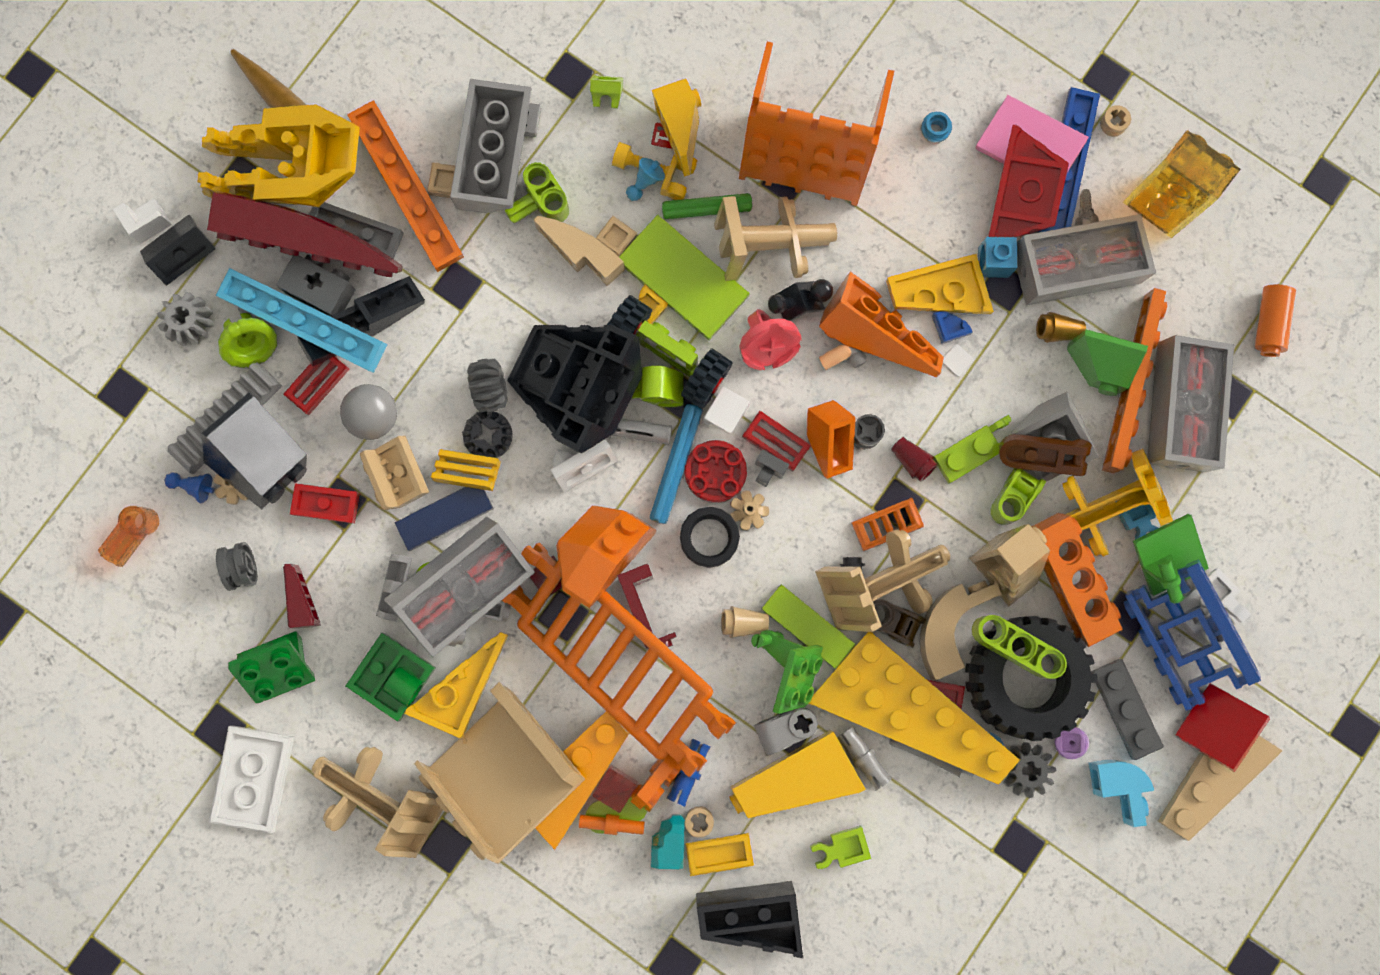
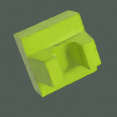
(606, 86)

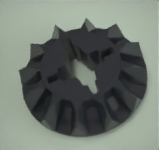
(501, 439)

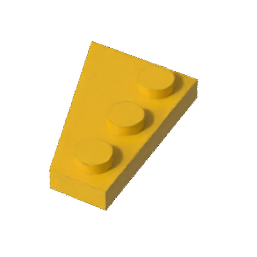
(942, 287)

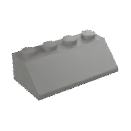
(490, 146)

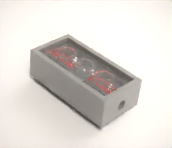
(1084, 259)
(1190, 404)
(459, 586)

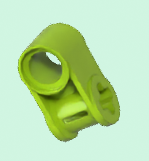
(1018, 490)

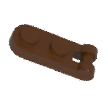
(1045, 454)

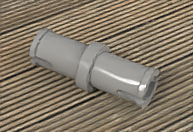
(864, 758)

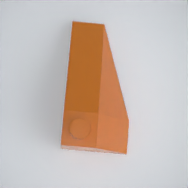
(865, 324)

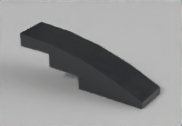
(372, 314)

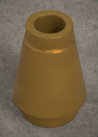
(1056, 327)

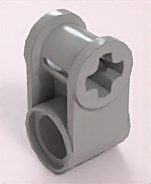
(780, 733)

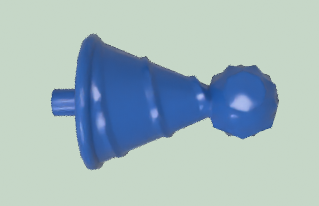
(196, 486)

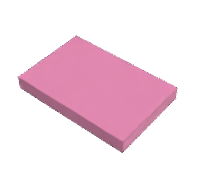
(1050, 132)

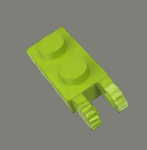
(970, 451)

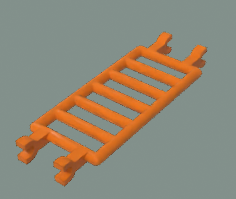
(717, 722)

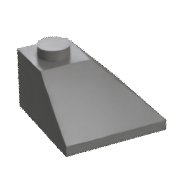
(1056, 420)

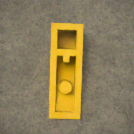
(679, 116)

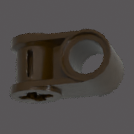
(899, 623)

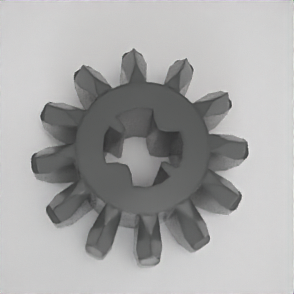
(487, 385)
(1035, 781)

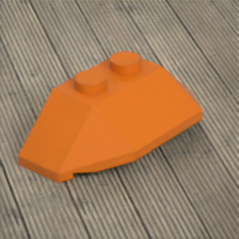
(599, 550)

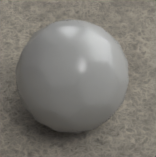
(368, 412)

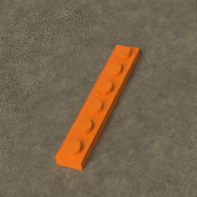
(406, 186)
(1125, 422)

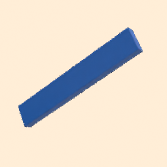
(1079, 115)

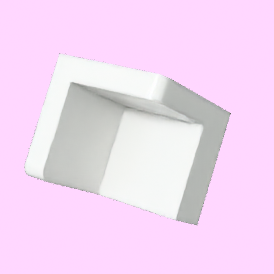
(143, 221)
(726, 410)

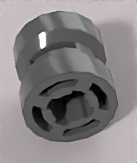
(871, 427)

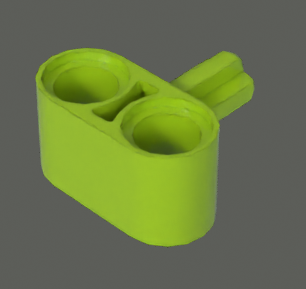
(539, 196)
(660, 386)

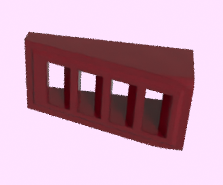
(299, 604)

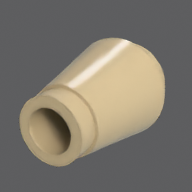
(743, 622)

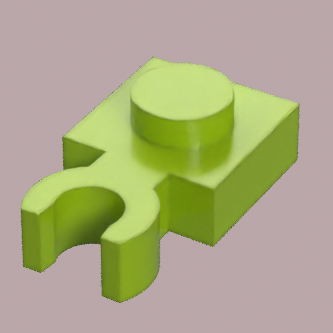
(847, 847)

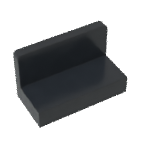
(177, 250)

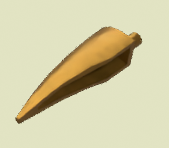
(269, 88)

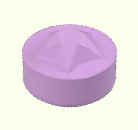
(1072, 743)

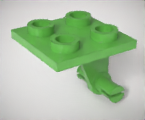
(1165, 552)
(800, 669)

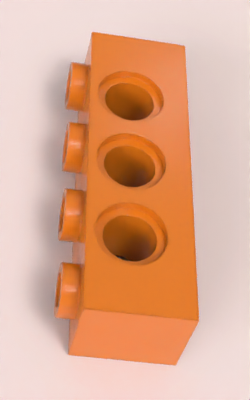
(1104, 616)

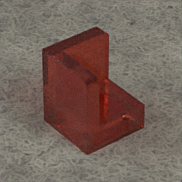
(615, 788)

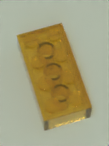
(1182, 184)

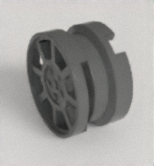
(236, 566)

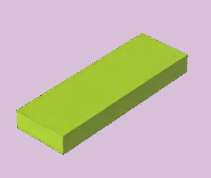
(807, 625)

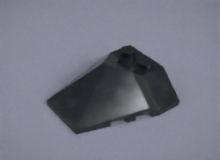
(578, 380)

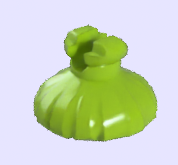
(246, 341)

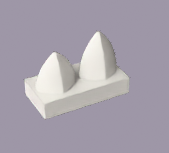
(574, 469)

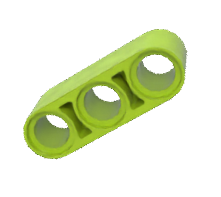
(1034, 647)

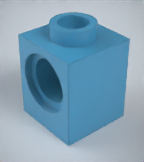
(998, 256)

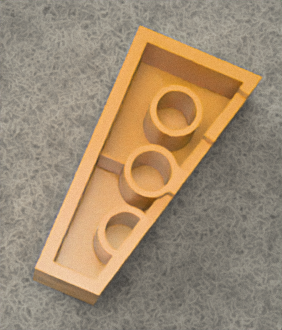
(591, 756)

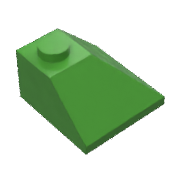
(1106, 360)

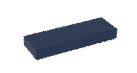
(443, 516)

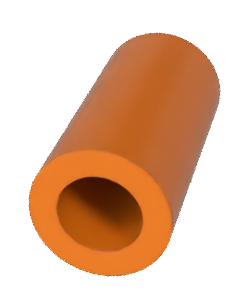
(1275, 320)

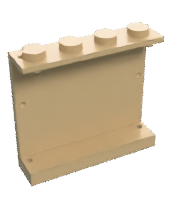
(501, 777)

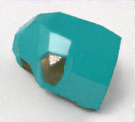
(668, 844)

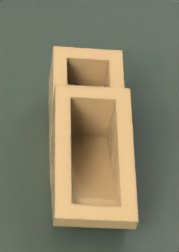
(581, 249)

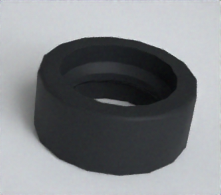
(715, 514)

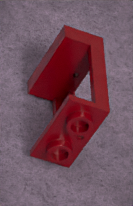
(628, 582)

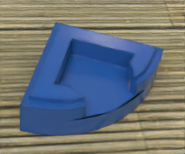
(950, 326)

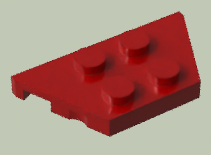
(1028, 187)

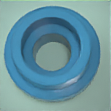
(940, 119)

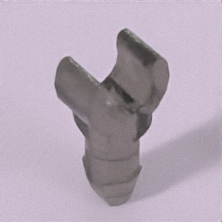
(1086, 210)

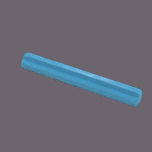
(676, 464)

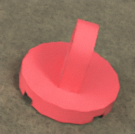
(769, 341)

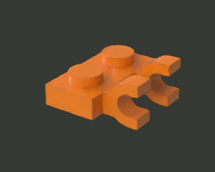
(650, 791)

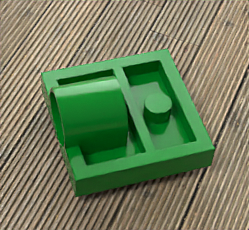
(390, 676)

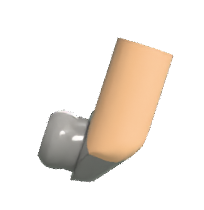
(840, 354)

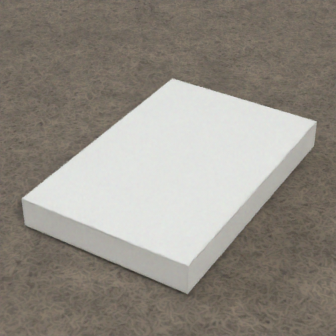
(251, 779)

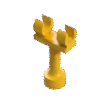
(623, 156)

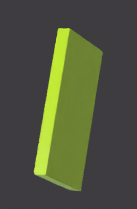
(683, 277)

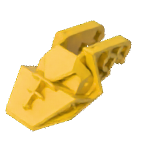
(310, 136)

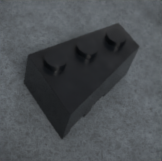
(753, 917)

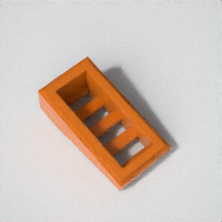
(911, 510)

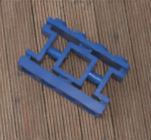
(1214, 625)

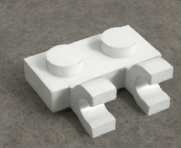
(1226, 591)

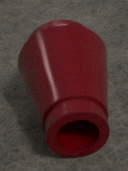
(914, 459)

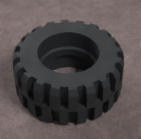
(1064, 705)

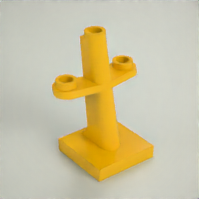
(1138, 493)

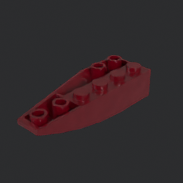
(293, 232)

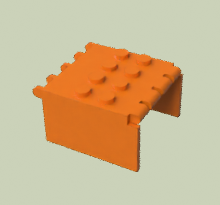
(807, 151)

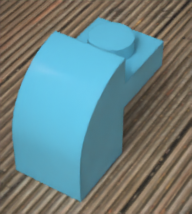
(1126, 781)

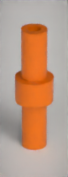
(611, 824)

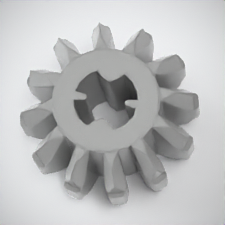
(175, 316)

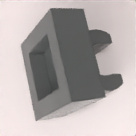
(770, 466)

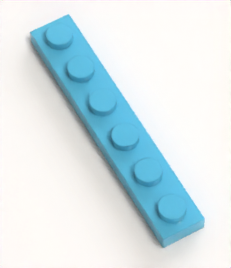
(302, 320)

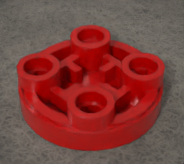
(715, 471)

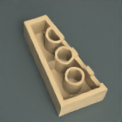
(1013, 561)

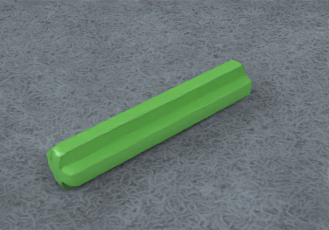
(702, 206)

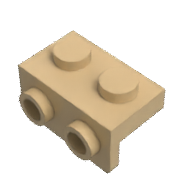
(394, 474)

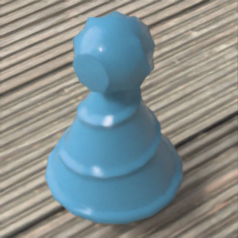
(648, 174)

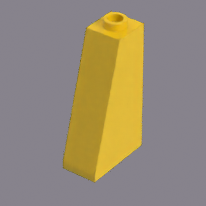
(800, 778)

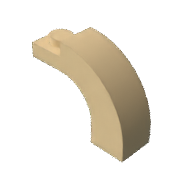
(938, 631)

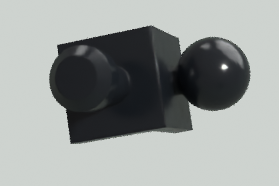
(801, 299)

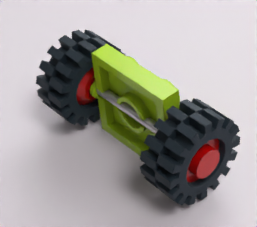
(703, 379)

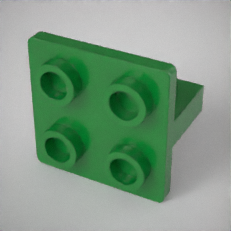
(272, 668)

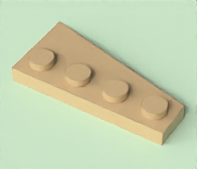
(1211, 787)

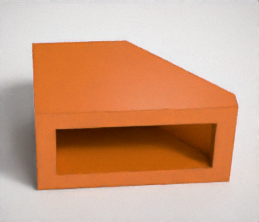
(831, 437)

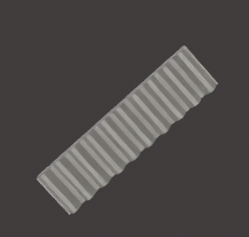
(256, 381)

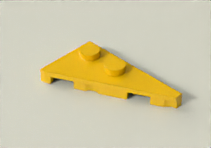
(455, 698)

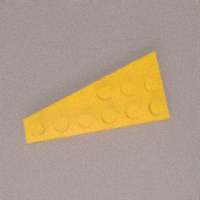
(896, 701)

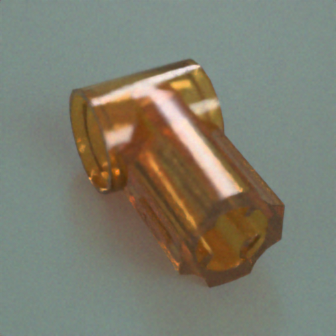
(126, 536)

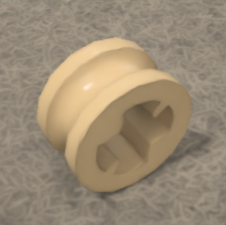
(1118, 129)
(708, 819)

